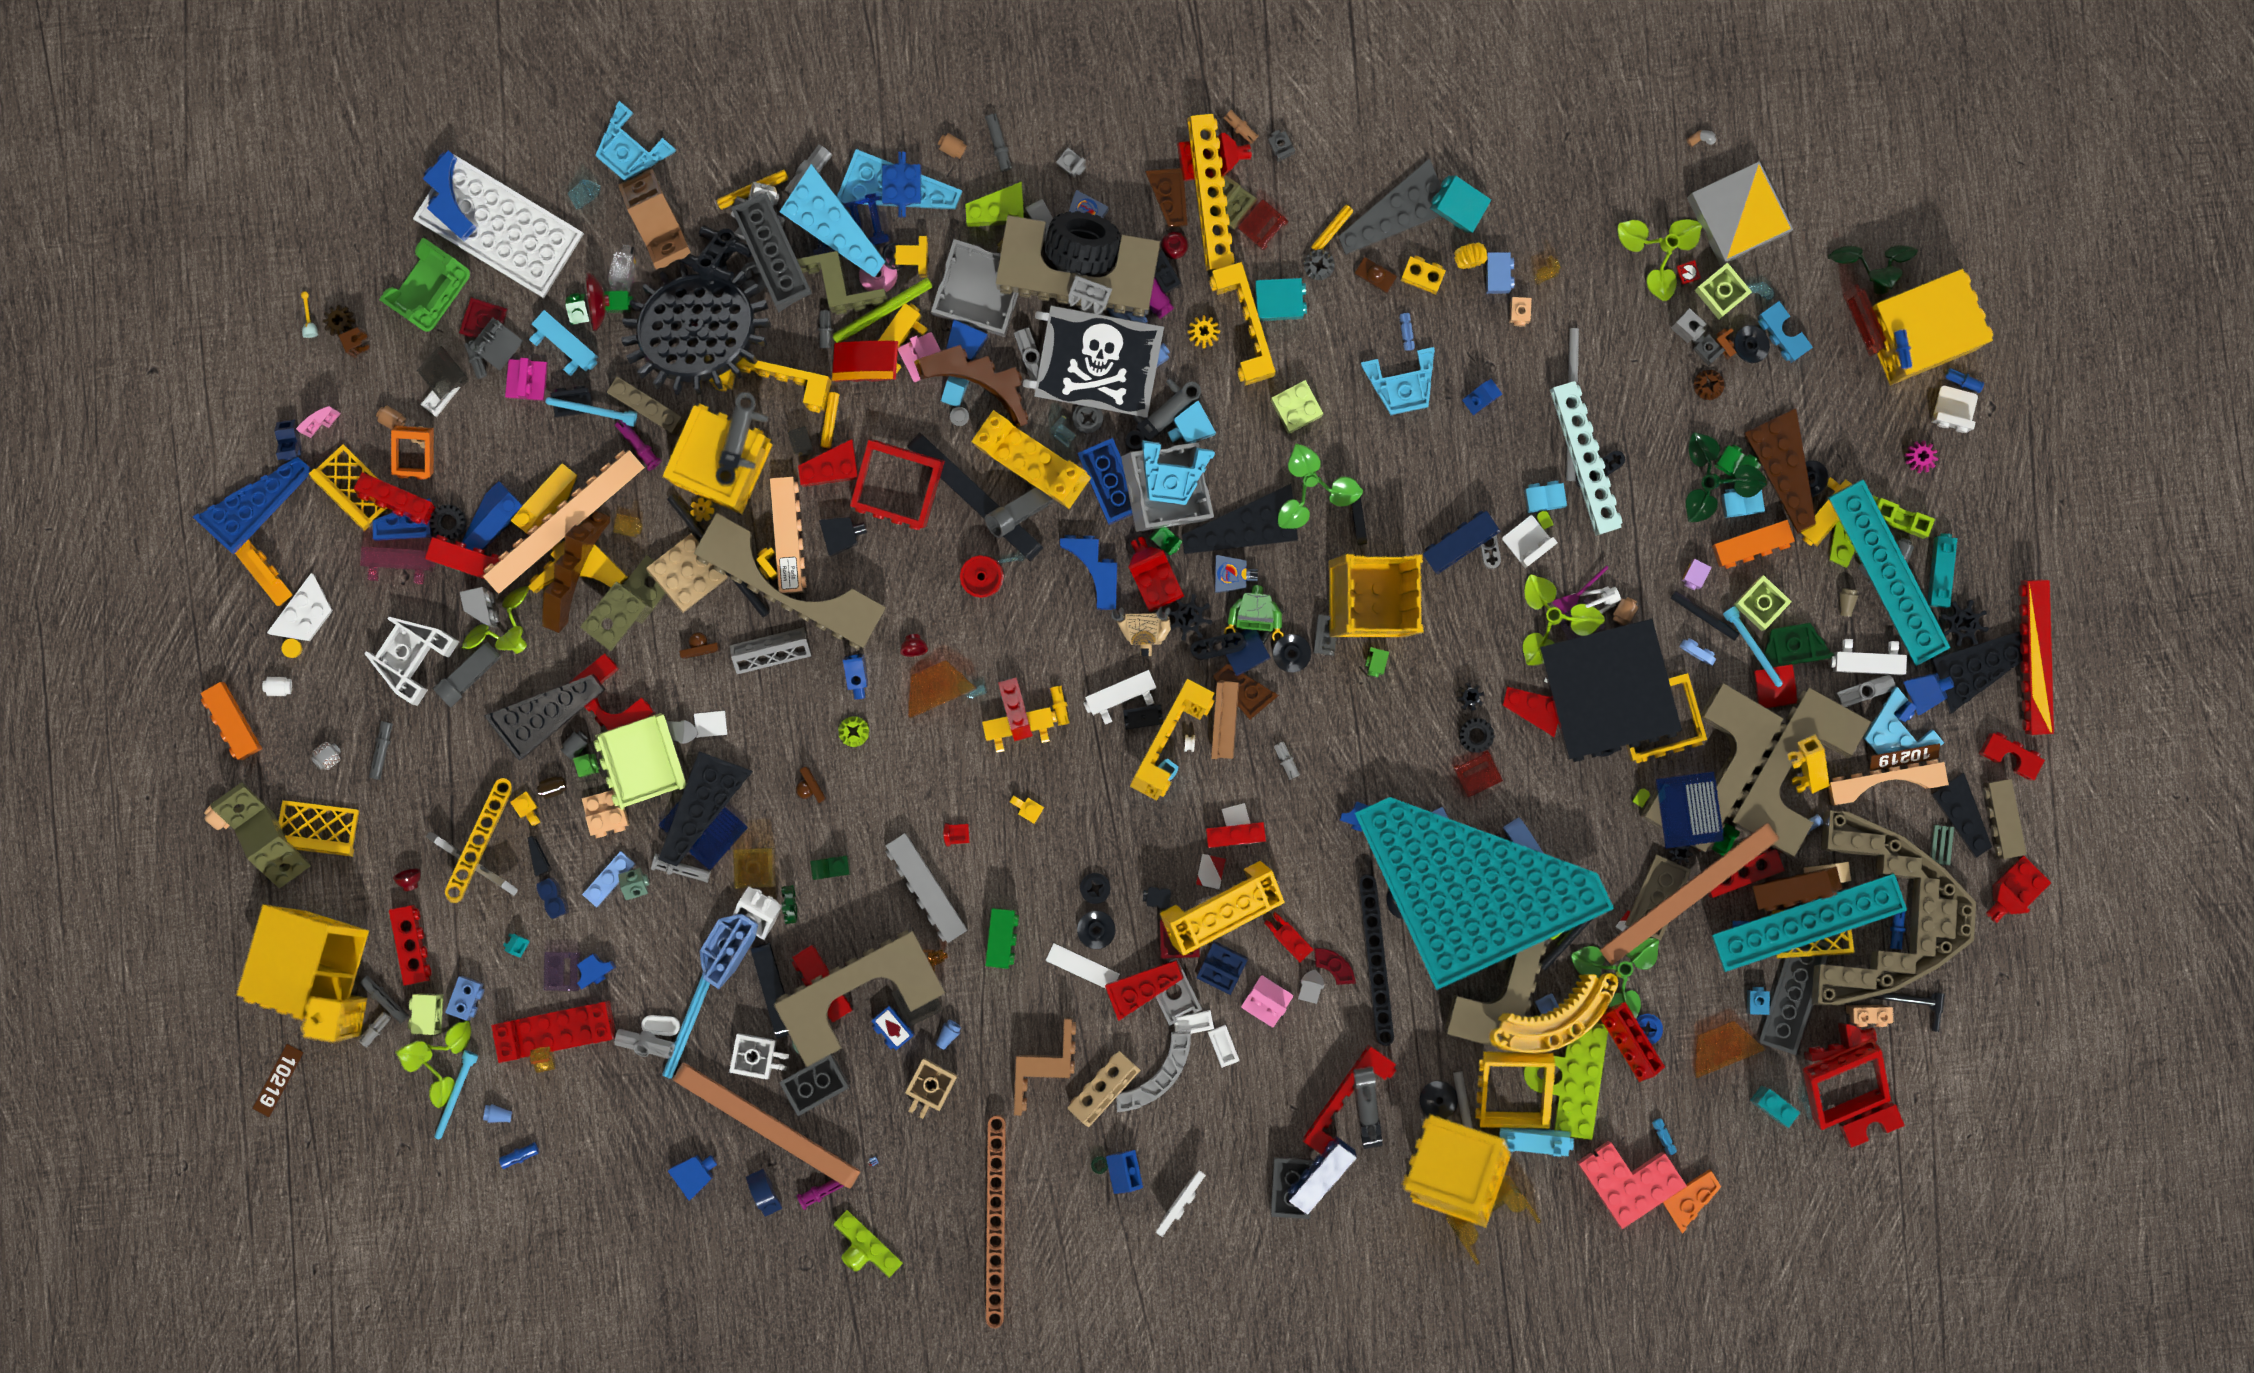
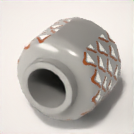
(326, 755)

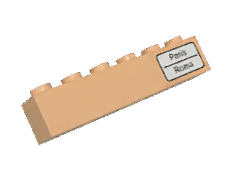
(787, 535)

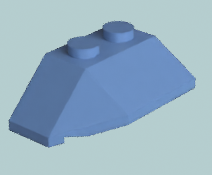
(726, 948)

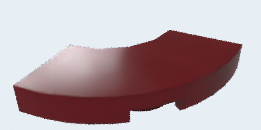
(1335, 965)

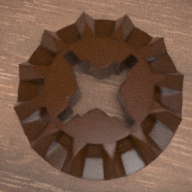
(1706, 393)

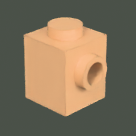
(1520, 311)

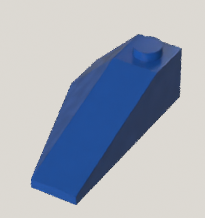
(491, 517)

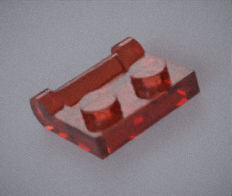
(1258, 220)
(1480, 780)

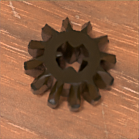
(334, 316)

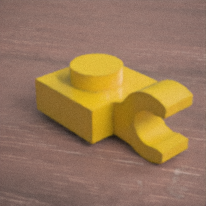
(525, 806)
(1029, 809)

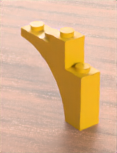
(597, 566)

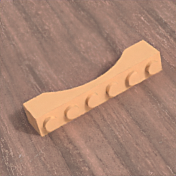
(1848, 790)

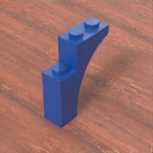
(445, 205)
(1103, 572)

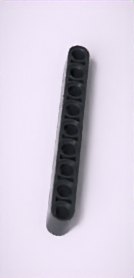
(974, 495)
(1376, 969)

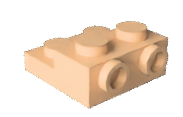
(603, 815)
(1865, 1014)

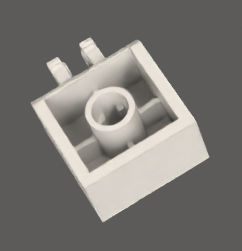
(759, 909)
(764, 1048)

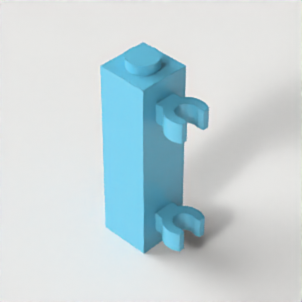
(565, 341)
(1538, 1140)

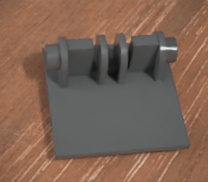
(496, 344)

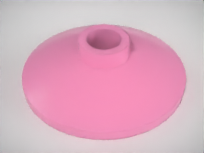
(886, 280)

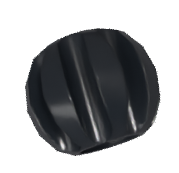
(1476, 698)

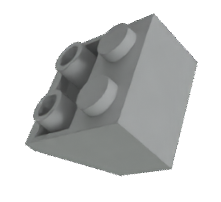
(479, 604)

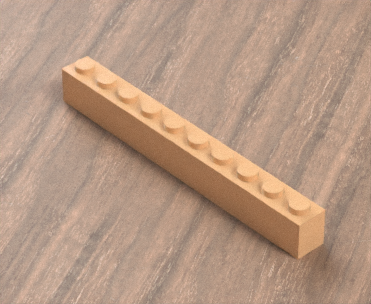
(556, 526)

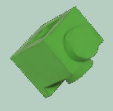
(1376, 662)
(586, 765)

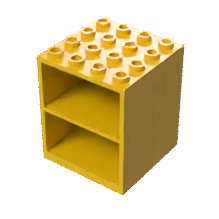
(1939, 323)
(300, 958)

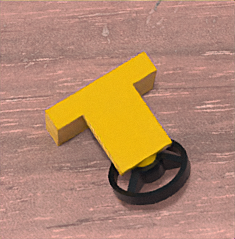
(908, 255)

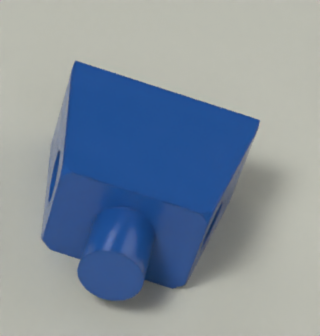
(968, 338)
(855, 666)
(1928, 691)
(693, 1174)

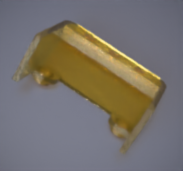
(1508, 1194)

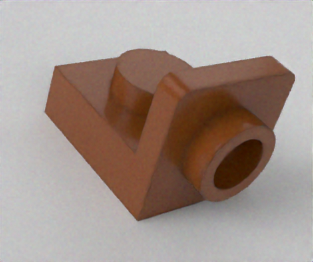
(1728, 345)

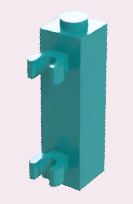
(1942, 571)

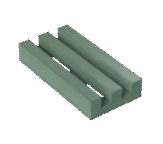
(1942, 842)

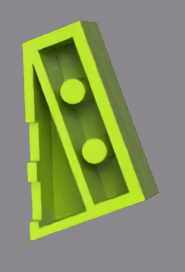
(995, 207)

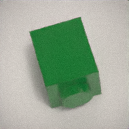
(619, 301)

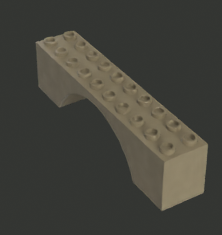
(730, 551)

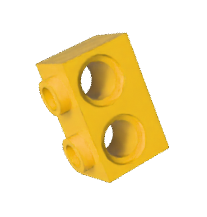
(1421, 280)

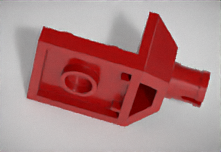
(1228, 152)
(1153, 576)
(2017, 889)
(1849, 1036)

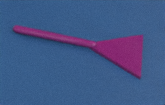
(1568, 602)

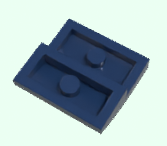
(1251, 655)
(1222, 968)

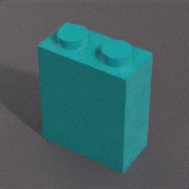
(1460, 203)
(1280, 299)
(1775, 1106)

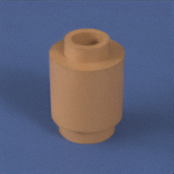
(952, 145)
(390, 417)
(1625, 611)

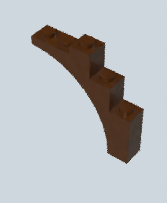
(981, 371)
(567, 570)

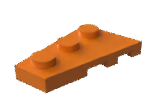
(1689, 1201)

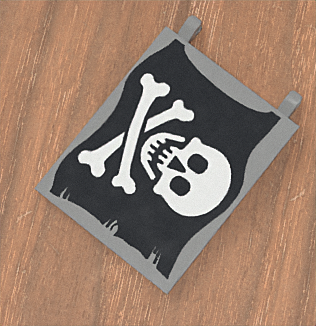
(1097, 361)

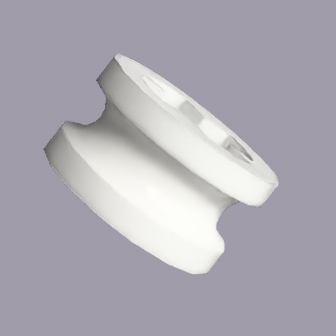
(1189, 743)

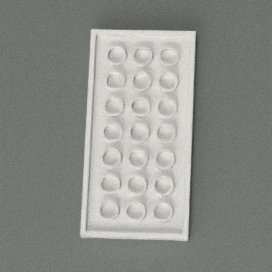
(510, 229)

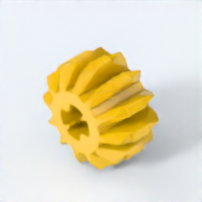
(1470, 255)
(1210, 330)

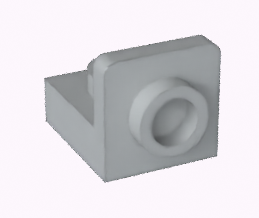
(1071, 163)

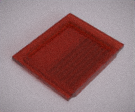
(1865, 319)

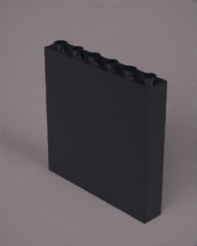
(1610, 690)

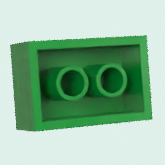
(1001, 938)

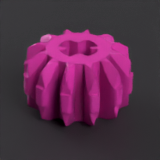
(1918, 449)

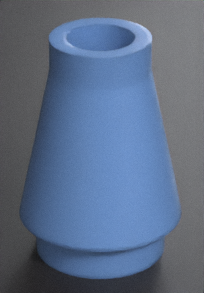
(948, 1033)
(496, 1114)

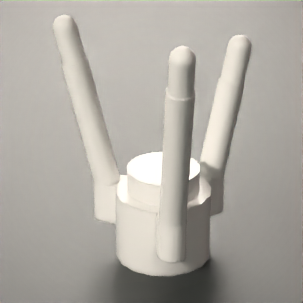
(1609, 596)

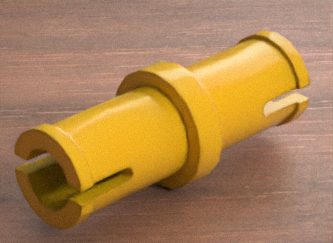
(1059, 705)

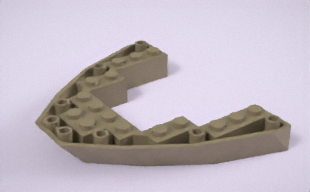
(1939, 920)

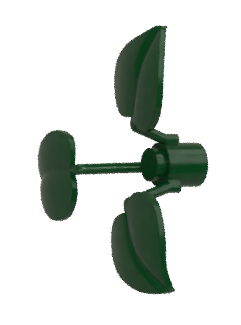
(1883, 278)
(1699, 503)

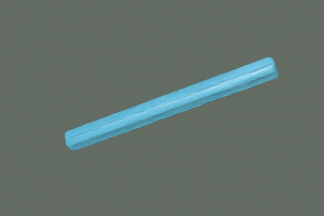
(686, 1027)

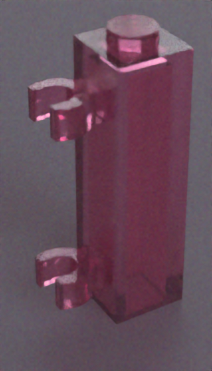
(395, 559)

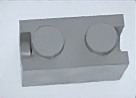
(1689, 326)

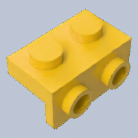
(766, 569)

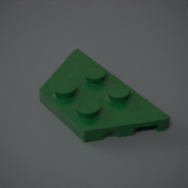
(1795, 646)

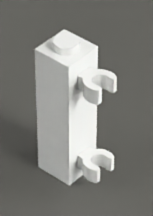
(1869, 662)
(1119, 693)

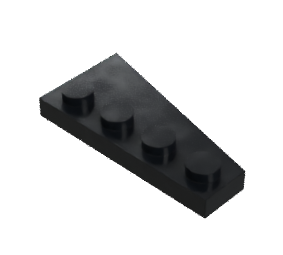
(1962, 812)

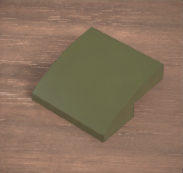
(1238, 202)

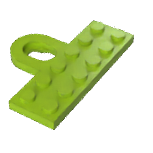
(1579, 1082)

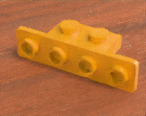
(264, 574)

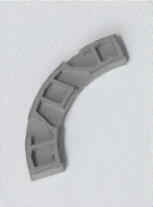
(480, 869)
(1163, 1079)

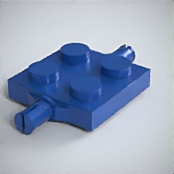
(901, 184)

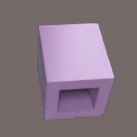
(1696, 574)

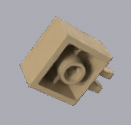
(931, 1097)

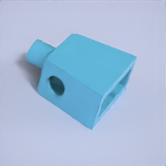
(1192, 425)

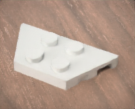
(304, 613)
(1177, 1209)

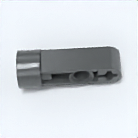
(1006, 518)
(467, 674)

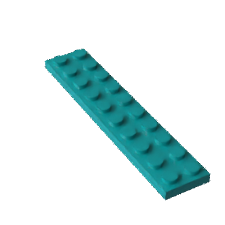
(1889, 572)
(1809, 922)

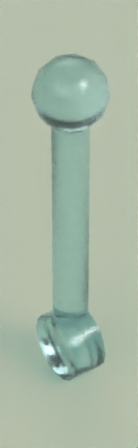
(1020, 557)

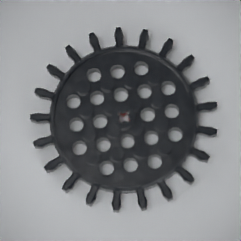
(695, 329)

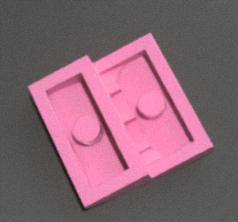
(321, 417)

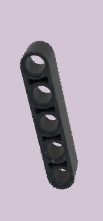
(770, 984)

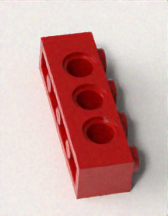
(1772, 866)
(405, 955)

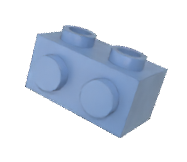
(464, 998)

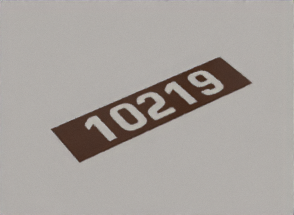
(1905, 757)
(277, 1080)

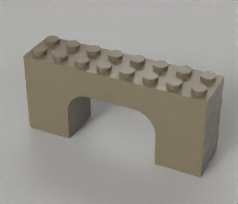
(1025, 272)
(1835, 728)
(1749, 733)
(807, 1010)
(1477, 1019)

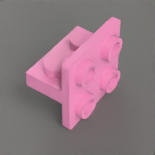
(917, 349)
(1267, 1001)

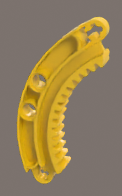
(1580, 1011)

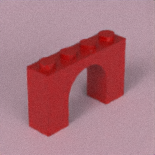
(603, 669)

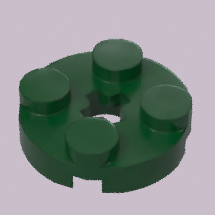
(789, 906)

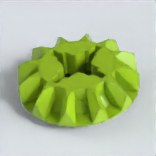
(863, 731)

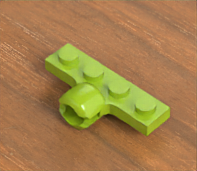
(865, 1247)

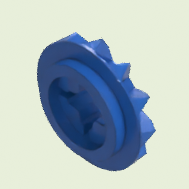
(1654, 1023)

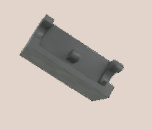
(1323, 643)

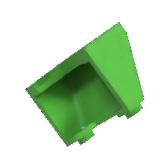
(428, 287)

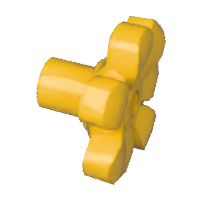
(705, 512)

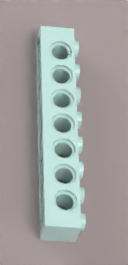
(1582, 468)

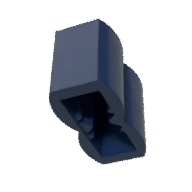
(551, 893)

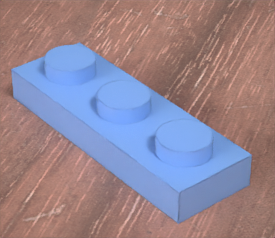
(608, 879)

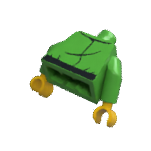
(1255, 612)

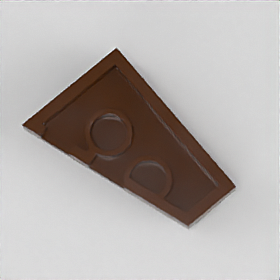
(1170, 195)
(1251, 695)

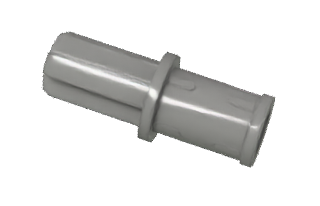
(1286, 760)
(374, 1029)

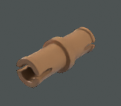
(1241, 127)

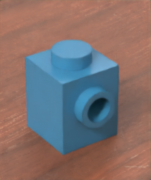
(1758, 1001)

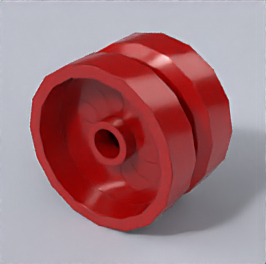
(993, 576)

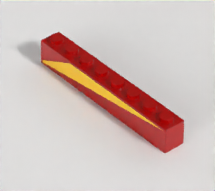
(2037, 657)

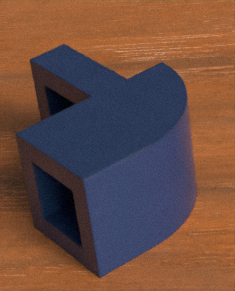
(288, 440)
(763, 1193)

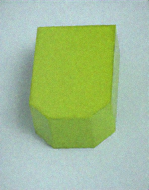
(1544, 520)
(1641, 797)

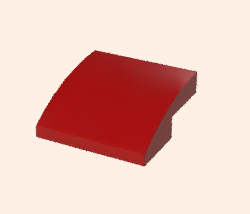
(1769, 694)

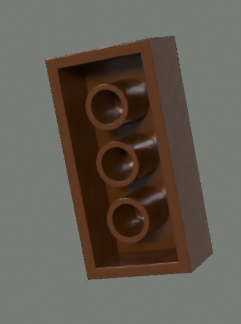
(1796, 888)

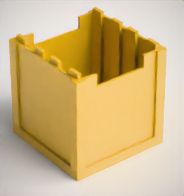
(698, 456)
(1375, 596)
(1457, 1170)

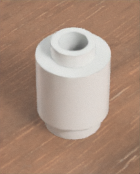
(277, 686)

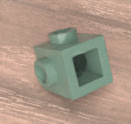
(633, 883)

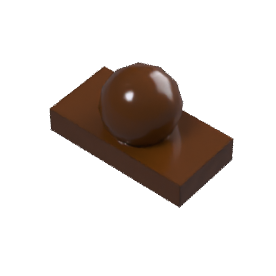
(1375, 275)
(699, 646)
(809, 786)

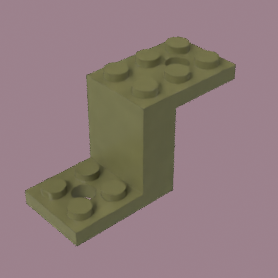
(835, 284)
(624, 606)
(260, 835)

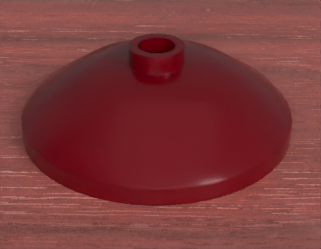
(596, 300)

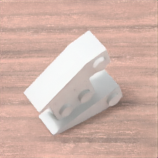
(403, 654)

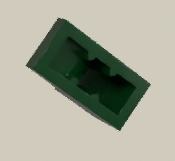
(830, 867)

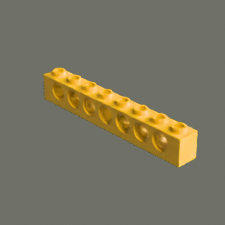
(1209, 124)

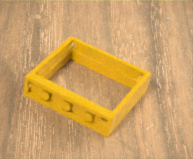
(1678, 746)
(1516, 1119)

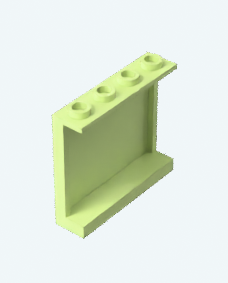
(639, 760)

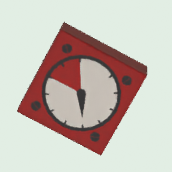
(1688, 272)

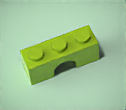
(1909, 522)

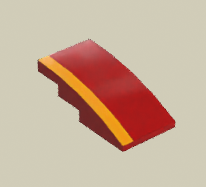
(865, 361)

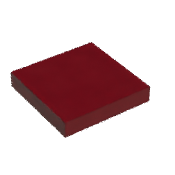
(478, 316)

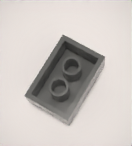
(814, 1084)
(1285, 1173)

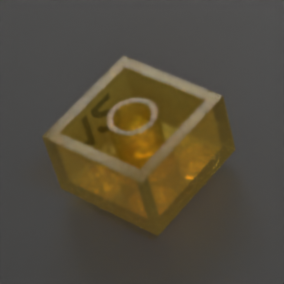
(754, 868)

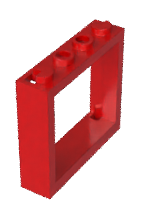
(937, 465)
(1838, 1064)

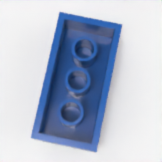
(1107, 480)

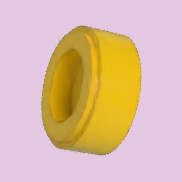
(291, 648)

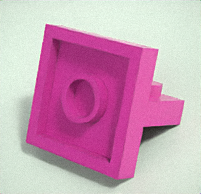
(526, 379)

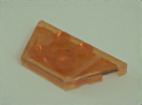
(935, 687)
(1723, 1047)

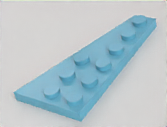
(865, 178)
(825, 217)

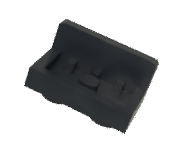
(578, 395)

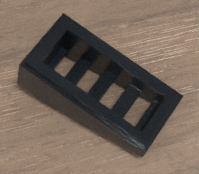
(539, 860)

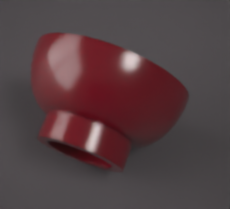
(1174, 245)
(913, 646)
(408, 879)

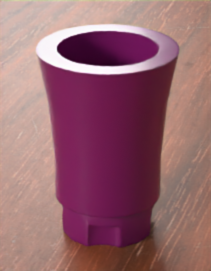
(1160, 302)

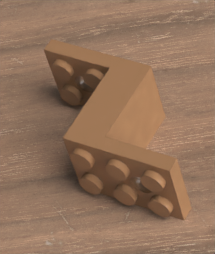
(654, 219)
(1044, 1066)

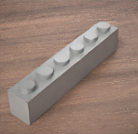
(926, 887)

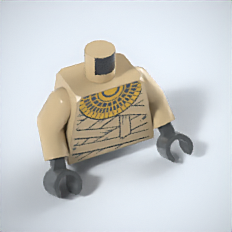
(1144, 628)

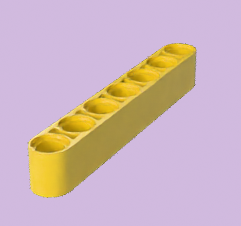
(485, 833)

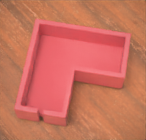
(1630, 1193)

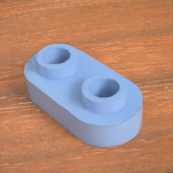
(1704, 655)

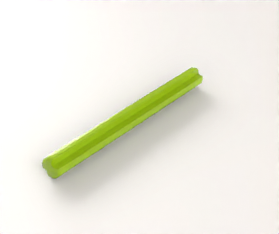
(882, 310)

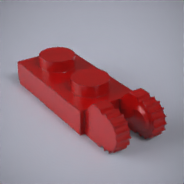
(1290, 939)

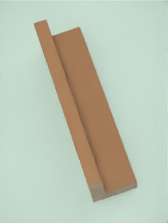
(1225, 719)

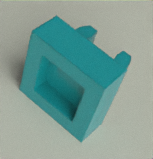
(516, 945)

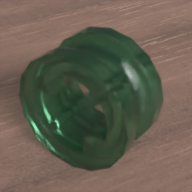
(1103, 1169)

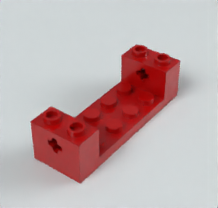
(555, 1029)
(1370, 1057)

